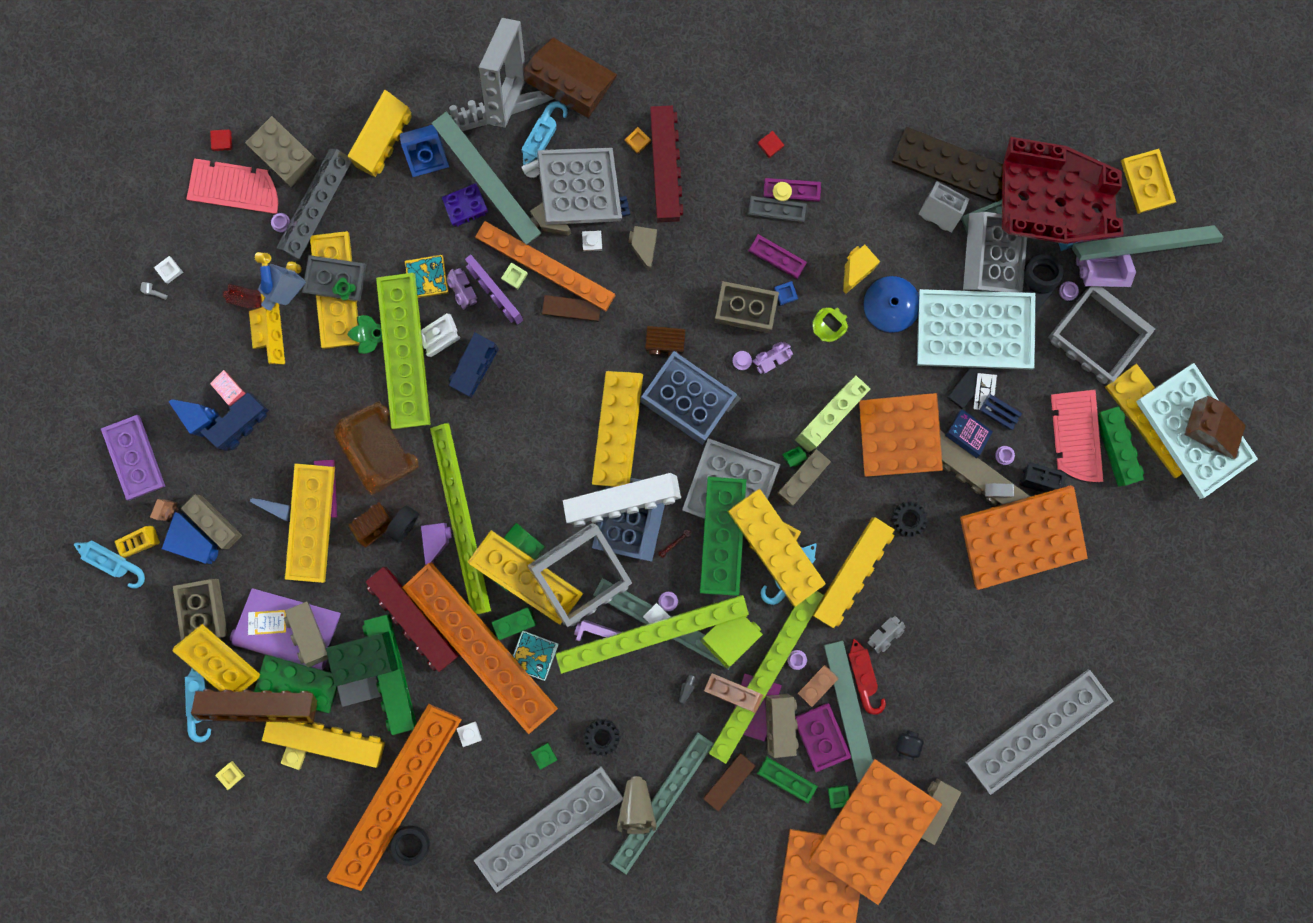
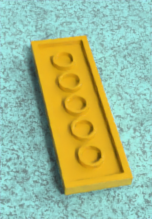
(334, 315)
(1126, 391)
(617, 429)
(309, 523)
(776, 547)
(509, 568)

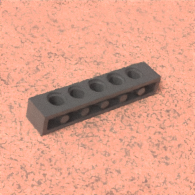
(314, 203)

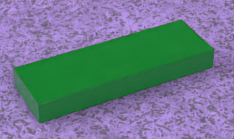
(787, 779)

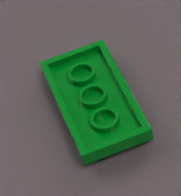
(284, 675)

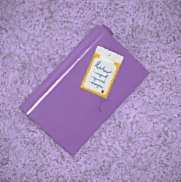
(265, 631)

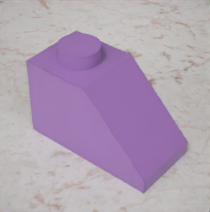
(435, 539)

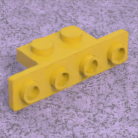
(267, 332)

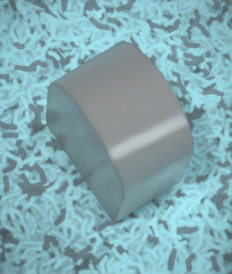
(999, 490)

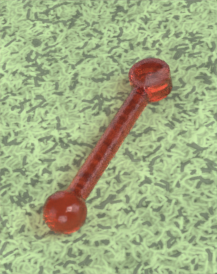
(687, 533)

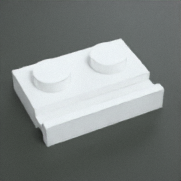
(439, 335)

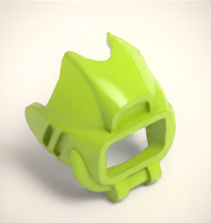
(823, 330)

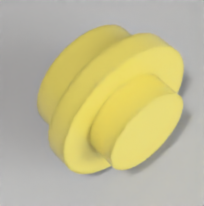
(782, 191)

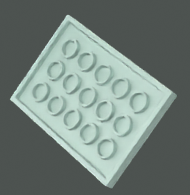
(976, 329)
(1169, 411)

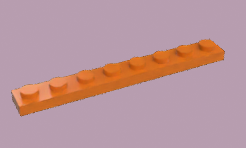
(545, 266)

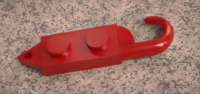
(864, 676)

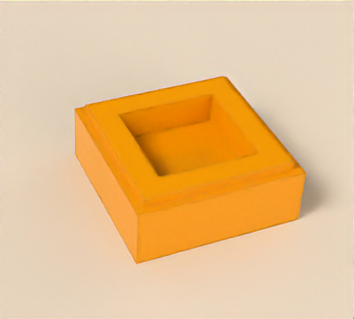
(637, 140)

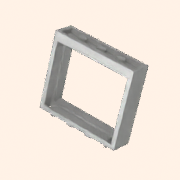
(507, 48)
(1121, 312)
(562, 550)

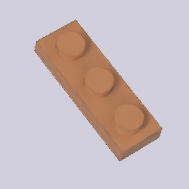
(733, 693)

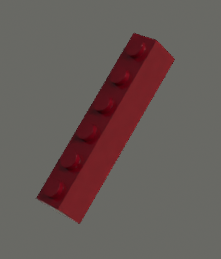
(665, 165)
(412, 619)

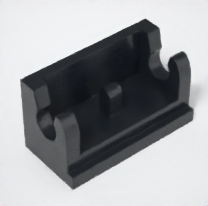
(1042, 478)

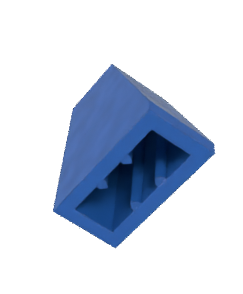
(189, 540)

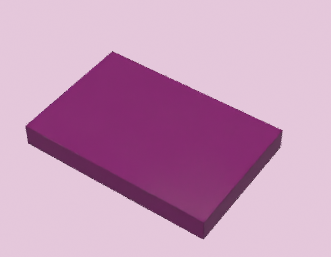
(758, 727)
(822, 737)

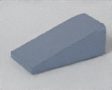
(280, 510)

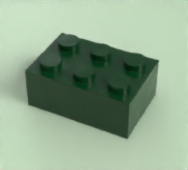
(362, 659)

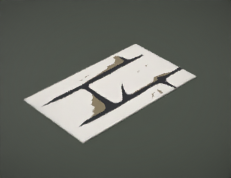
(985, 385)

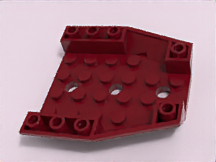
(1060, 174)

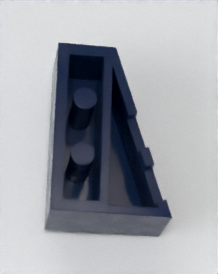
(473, 365)
(236, 423)

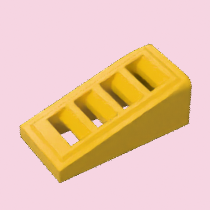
(148, 536)

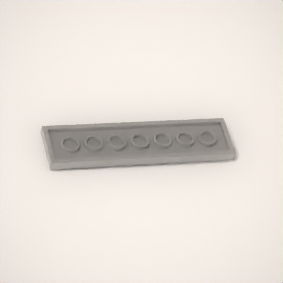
(1039, 731)
(548, 829)

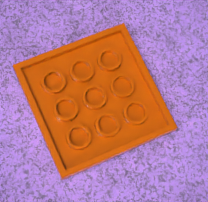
(901, 435)

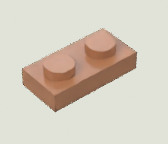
(164, 510)
(818, 685)

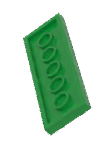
(722, 537)

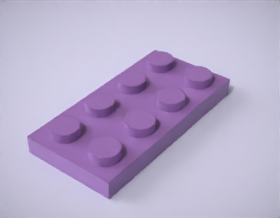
(489, 286)
(133, 457)

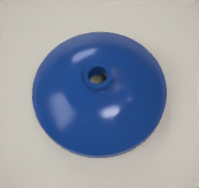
(883, 313)

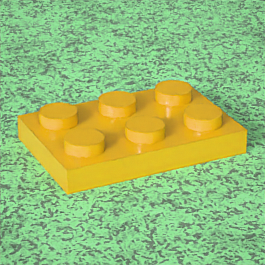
(1148, 181)

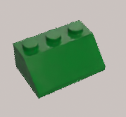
(525, 542)

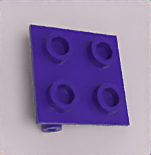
(464, 204)

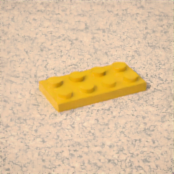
(215, 661)

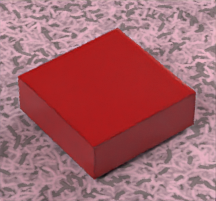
(221, 140)
(770, 144)

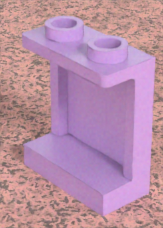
(1107, 271)
(593, 628)

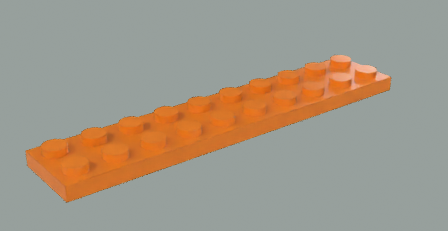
(479, 647)
(394, 798)

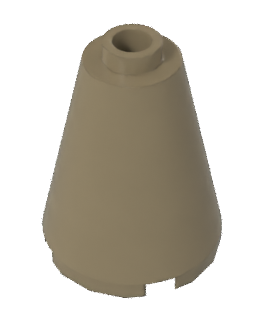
(636, 808)

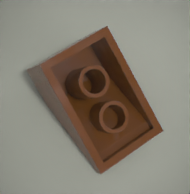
(1215, 426)

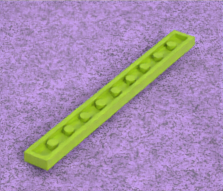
(459, 517)
(651, 634)
(766, 675)

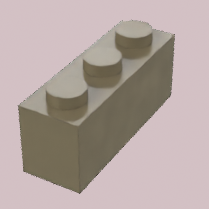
(803, 477)
(211, 521)
(306, 634)
(781, 725)
(948, 797)

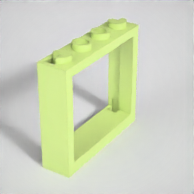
(832, 414)

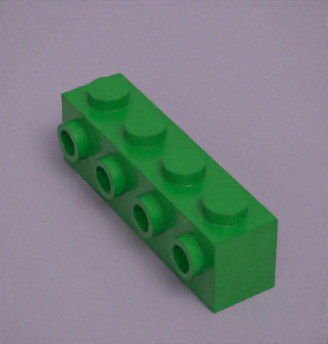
(1119, 447)

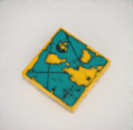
(429, 275)

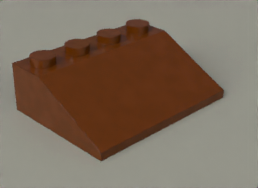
(569, 77)

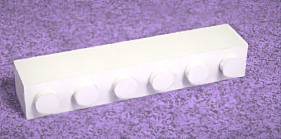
(622, 499)

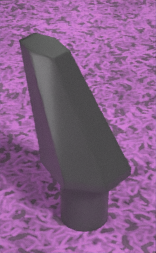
(686, 689)

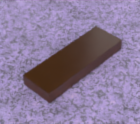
(570, 308)
(729, 782)

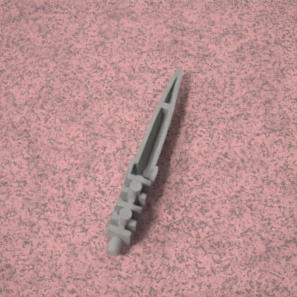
(476, 117)

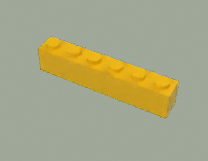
(853, 572)
(326, 741)

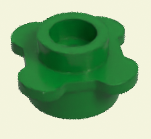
(337, 289)

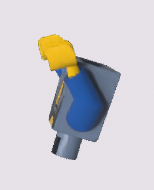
(278, 283)

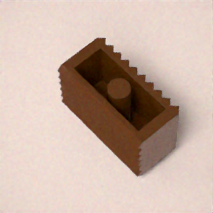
(664, 340)
(371, 524)

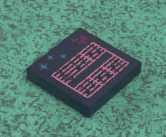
(969, 433)

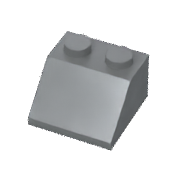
(944, 207)

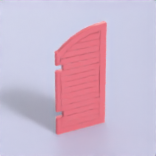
(232, 186)
(1078, 435)

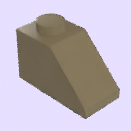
(538, 219)
(643, 244)

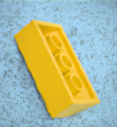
(380, 134)

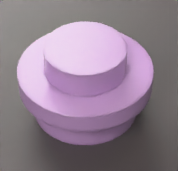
(280, 222)
(1068, 291)
(742, 360)
(1005, 455)
(668, 601)
(797, 659)

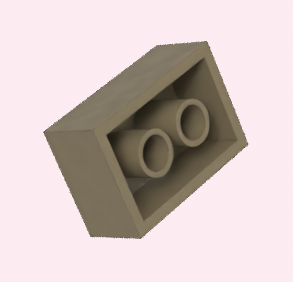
(281, 151)
(746, 307)
(200, 604)

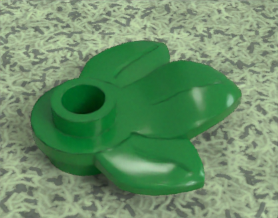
(364, 334)

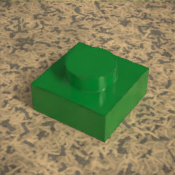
(794, 457)
(544, 756)
(838, 796)

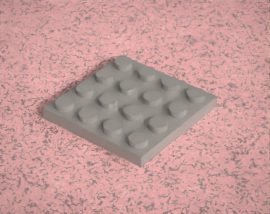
(579, 185)
(728, 462)

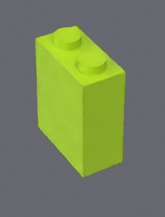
(731, 639)

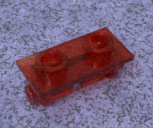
(243, 297)

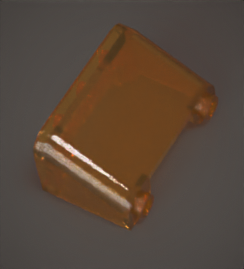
(373, 448)

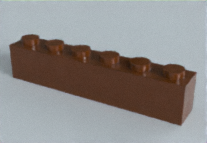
(254, 706)

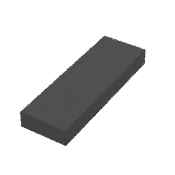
(777, 209)

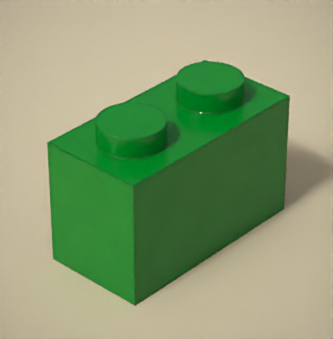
(514, 623)

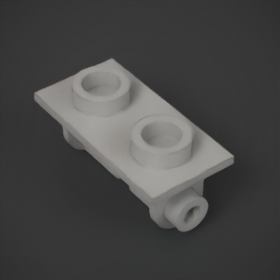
(892, 629)

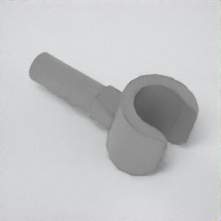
(146, 288)

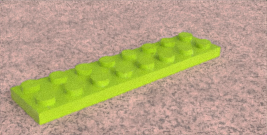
(403, 351)

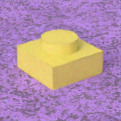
(293, 758)
(230, 775)

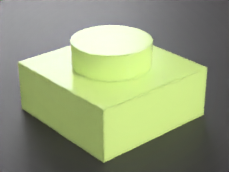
(514, 276)

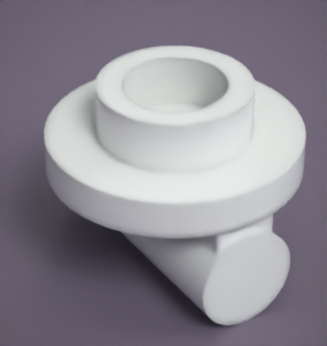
(532, 169)

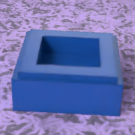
(786, 293)

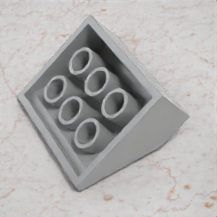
(992, 256)

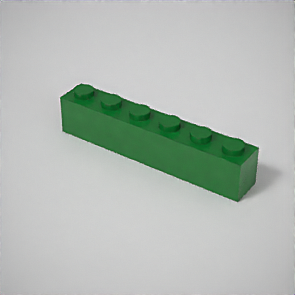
(393, 685)

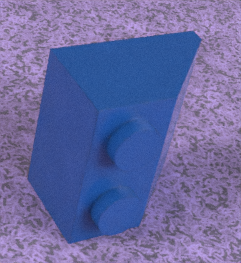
(423, 150)
(194, 416)

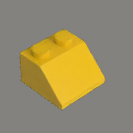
(859, 265)

